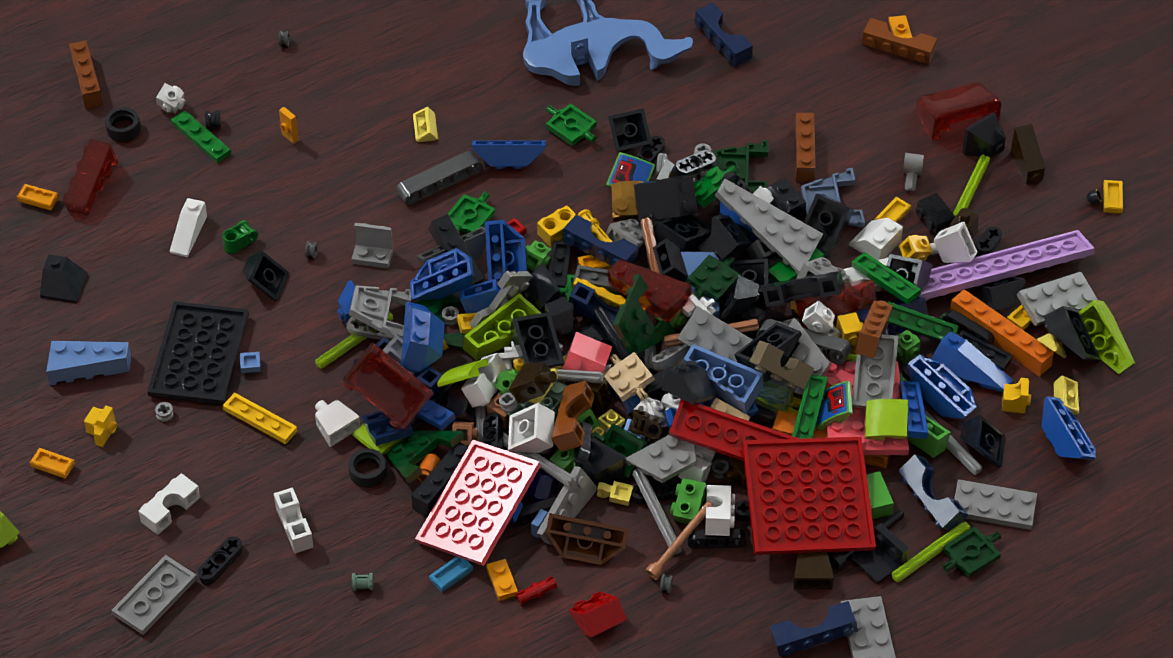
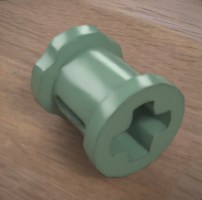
(362, 581)

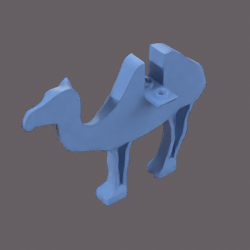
(590, 43)

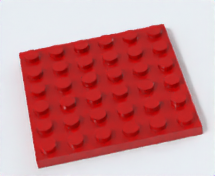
(808, 495)

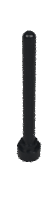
(839, 559)

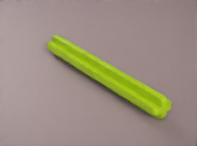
(972, 183)
(344, 346)
(929, 552)

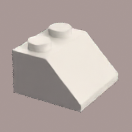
(878, 238)
(531, 429)

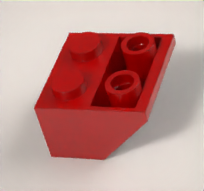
(597, 613)

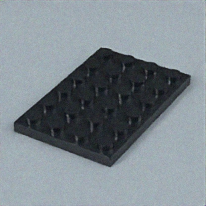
(198, 353)

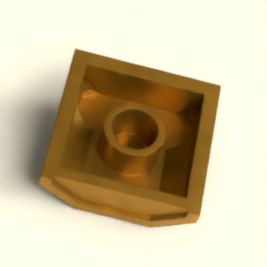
(624, 200)

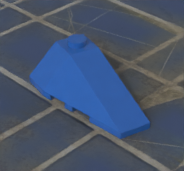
(970, 363)

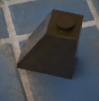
(1027, 154)

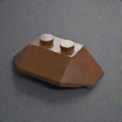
(585, 539)

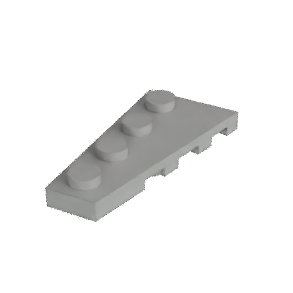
(570, 500)

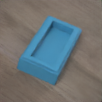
(450, 573)

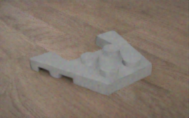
(510, 286)
(372, 308)
(808, 353)

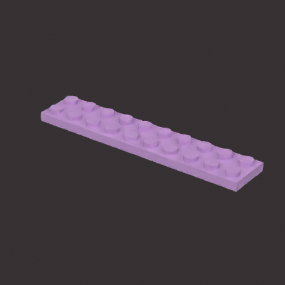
(1007, 263)

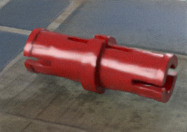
(536, 590)

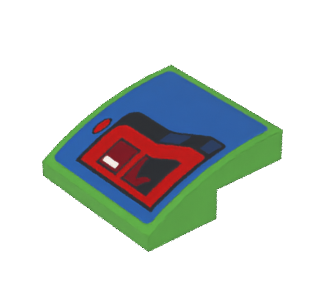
(630, 169)
(835, 405)

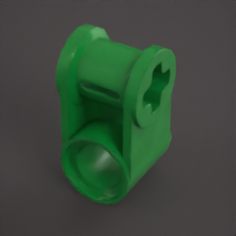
(238, 237)

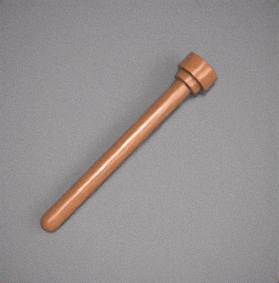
(655, 570)

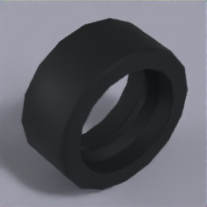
(118, 114)
(363, 456)

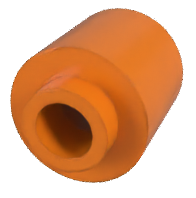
(427, 464)

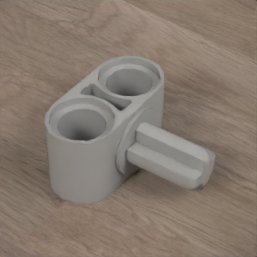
(912, 168)

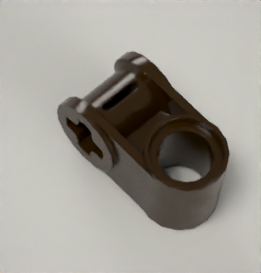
(644, 424)

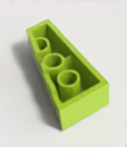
(495, 330)

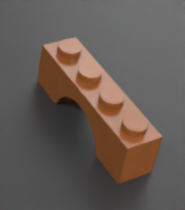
(918, 48)
(86, 74)
(805, 147)
(872, 329)
(567, 430)

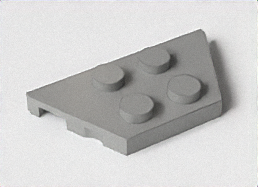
(664, 458)

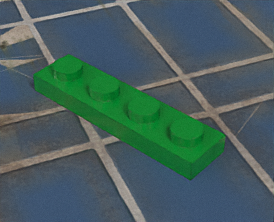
(201, 136)
(886, 278)
(920, 322)
(810, 407)

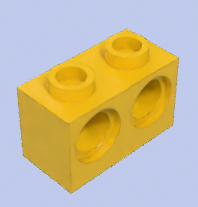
(551, 227)

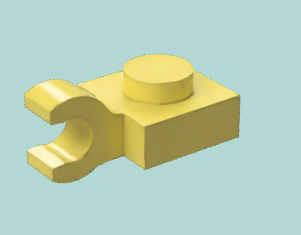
(618, 493)

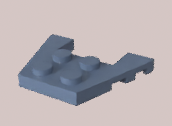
(829, 188)

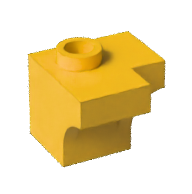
(1016, 396)
(100, 424)

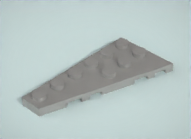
(774, 227)

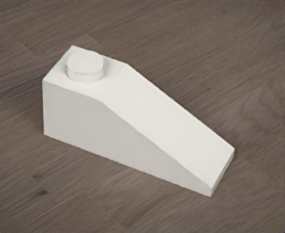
(188, 227)

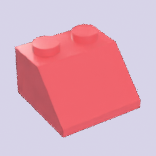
(586, 354)

